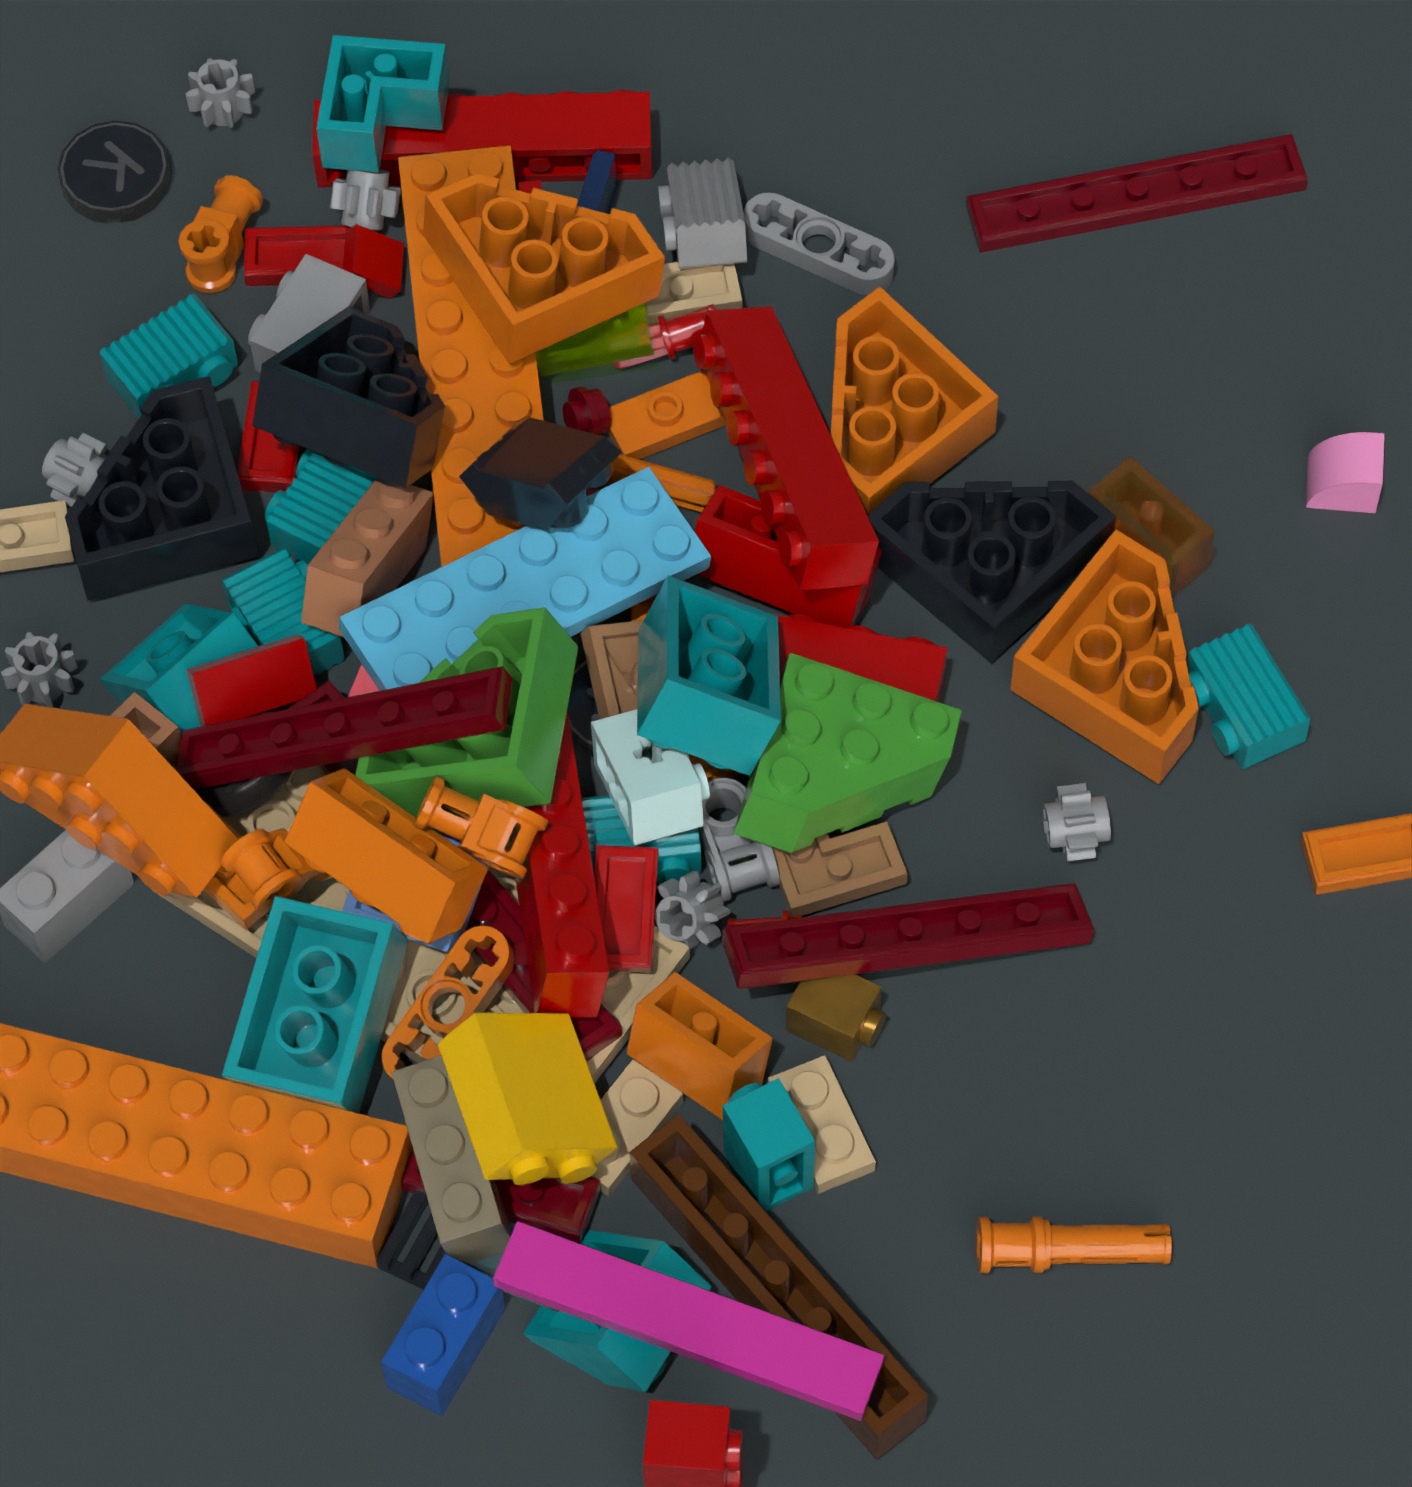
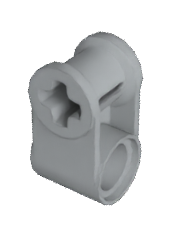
(730, 858)

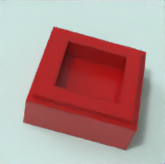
(374, 259)

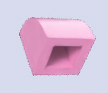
(1346, 473)

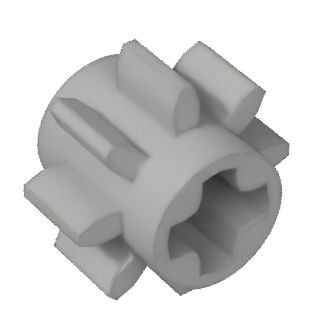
(220, 92)
(365, 198)
(73, 467)
(39, 669)
(1076, 822)
(690, 910)

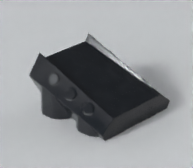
(540, 474)

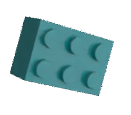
(708, 676)
(316, 1004)

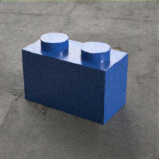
(443, 1335)

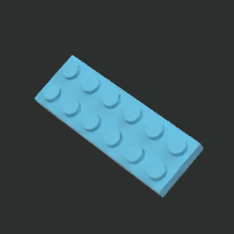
(577, 573)

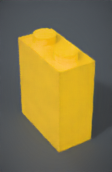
(527, 1097)

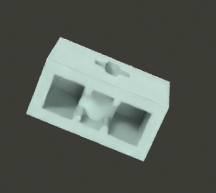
(649, 785)

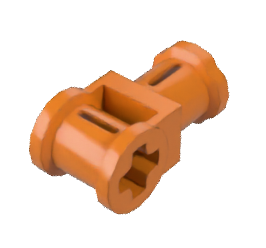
(215, 236)
(485, 826)
(269, 867)

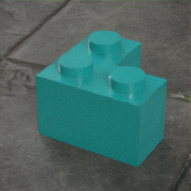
(378, 86)

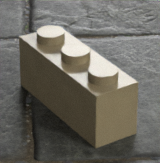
(462, 1203)

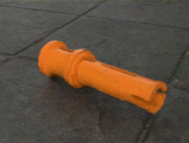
(1040, 1244)

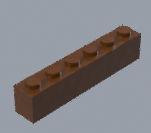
(766, 1267)

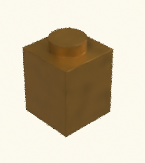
(836, 1013)

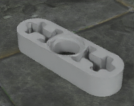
(810, 222)

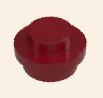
(587, 411)

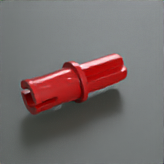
(672, 335)

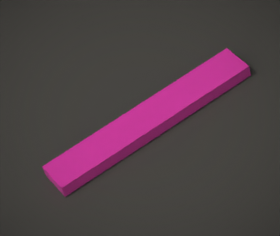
(688, 1320)

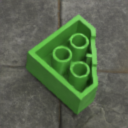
(842, 755)
(505, 763)

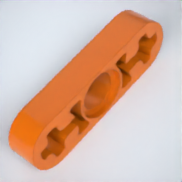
(459, 958)

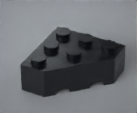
(353, 399)
(163, 498)
(989, 552)

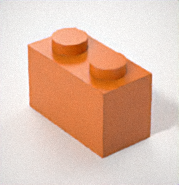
(697, 1043)

